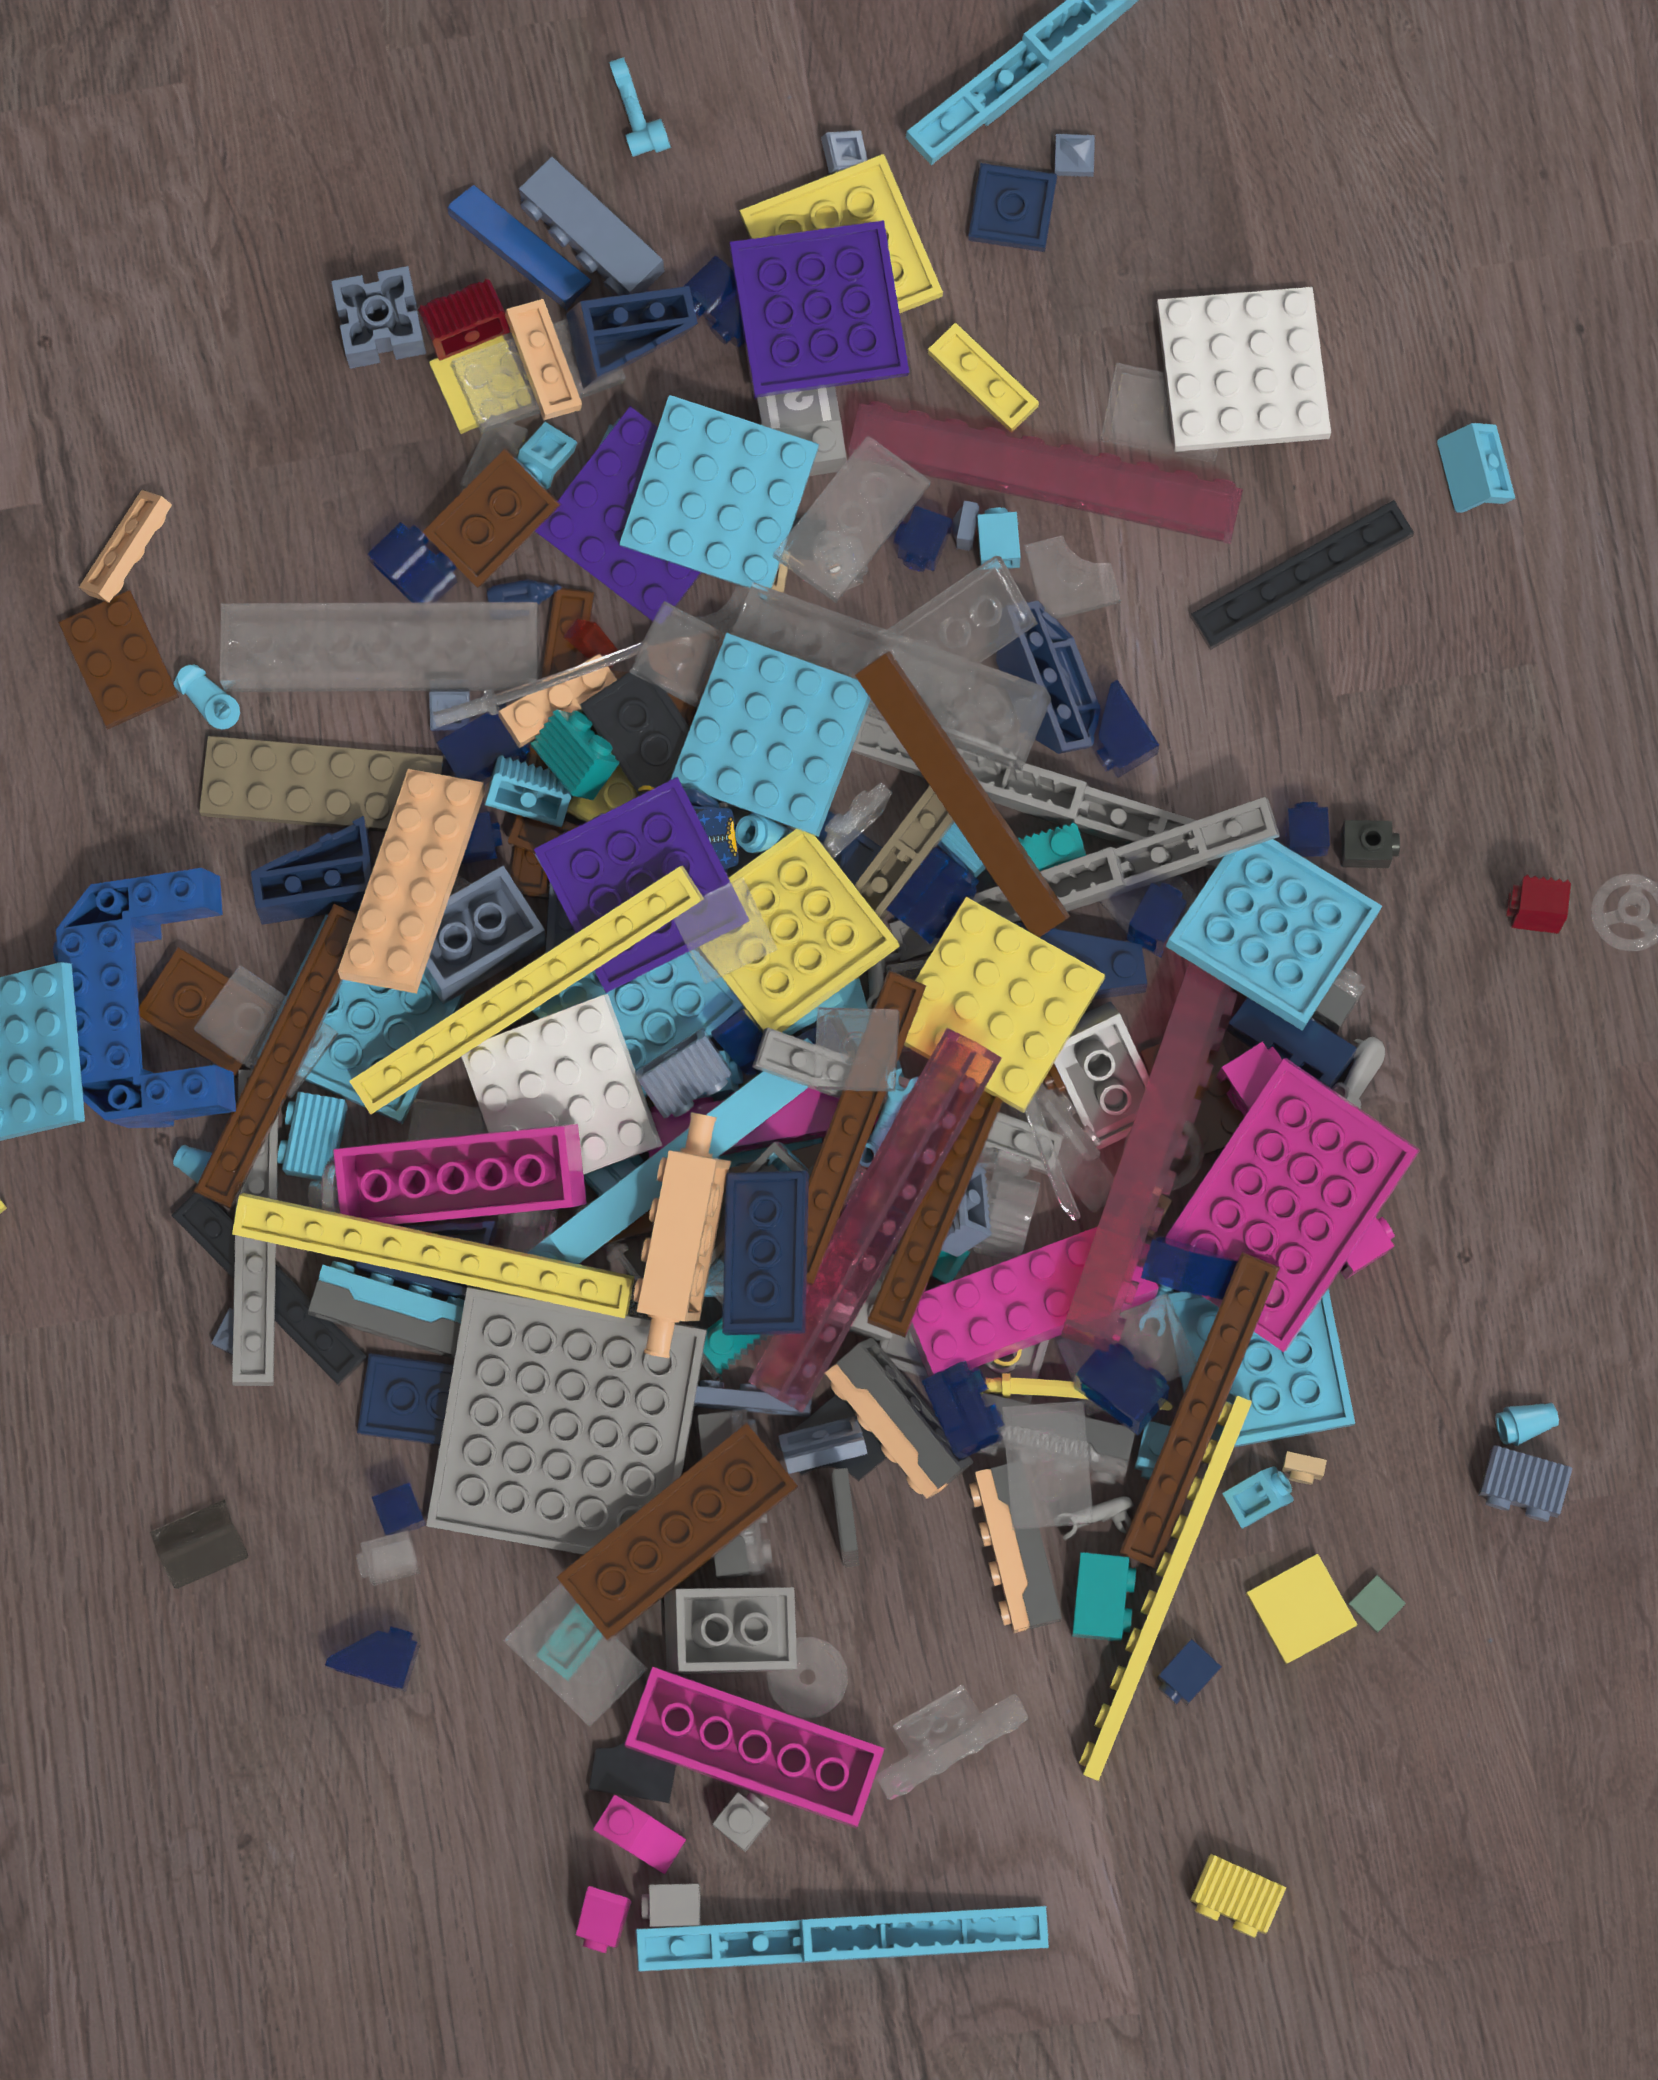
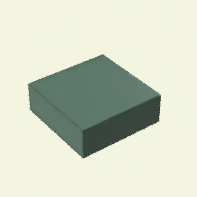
(1377, 1604)

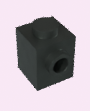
(1368, 844)

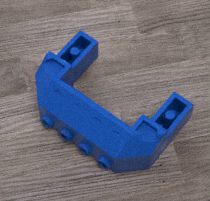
(100, 945)

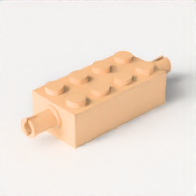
(682, 1235)

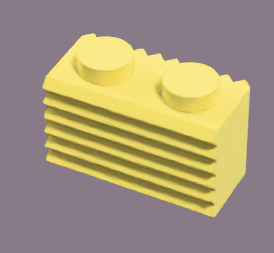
(1237, 1895)

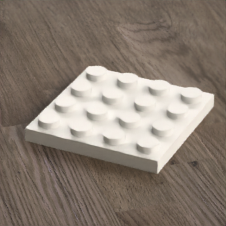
(1243, 369)
(566, 1073)

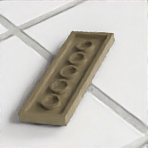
(305, 782)

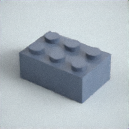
(481, 935)

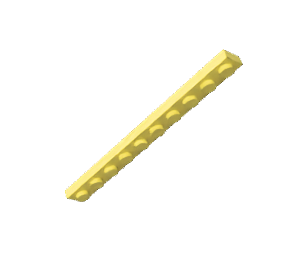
(526, 989)
(433, 1255)
(1158, 1602)

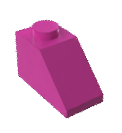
(639, 1834)
(602, 1919)

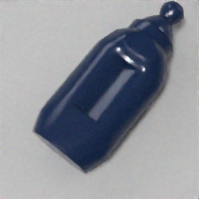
(522, 591)

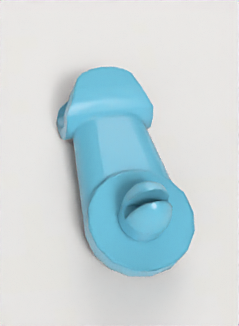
(212, 702)

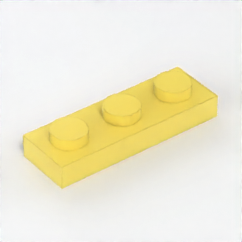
(983, 377)

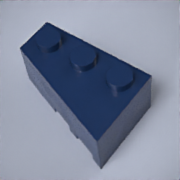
(626, 328)
(316, 877)
(1118, 960)
(1313, 1049)
(475, 1232)

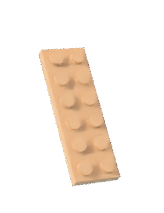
(411, 881)

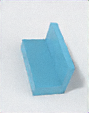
(1475, 467)

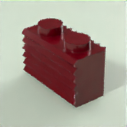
(464, 319)
(1539, 904)

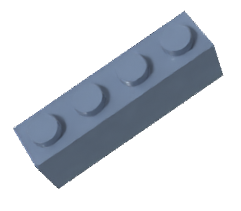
(590, 230)

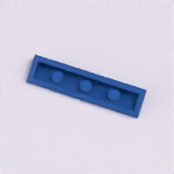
(518, 246)

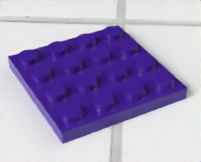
(819, 309)
(596, 514)
(624, 854)

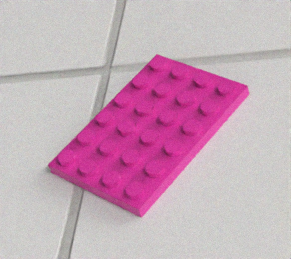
(1295, 1192)

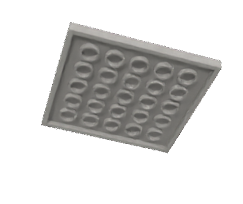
(559, 1421)

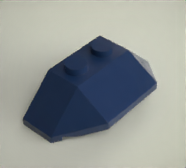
(1051, 659)

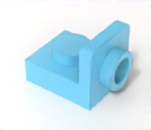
(546, 453)
(1150, 1447)
(1259, 1496)

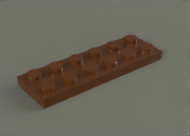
(677, 1532)

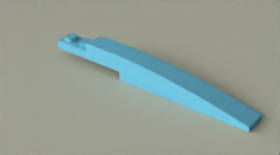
(1014, 74)
(636, 1191)
(841, 1938)

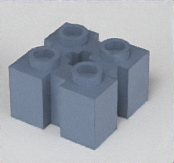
(358, 305)

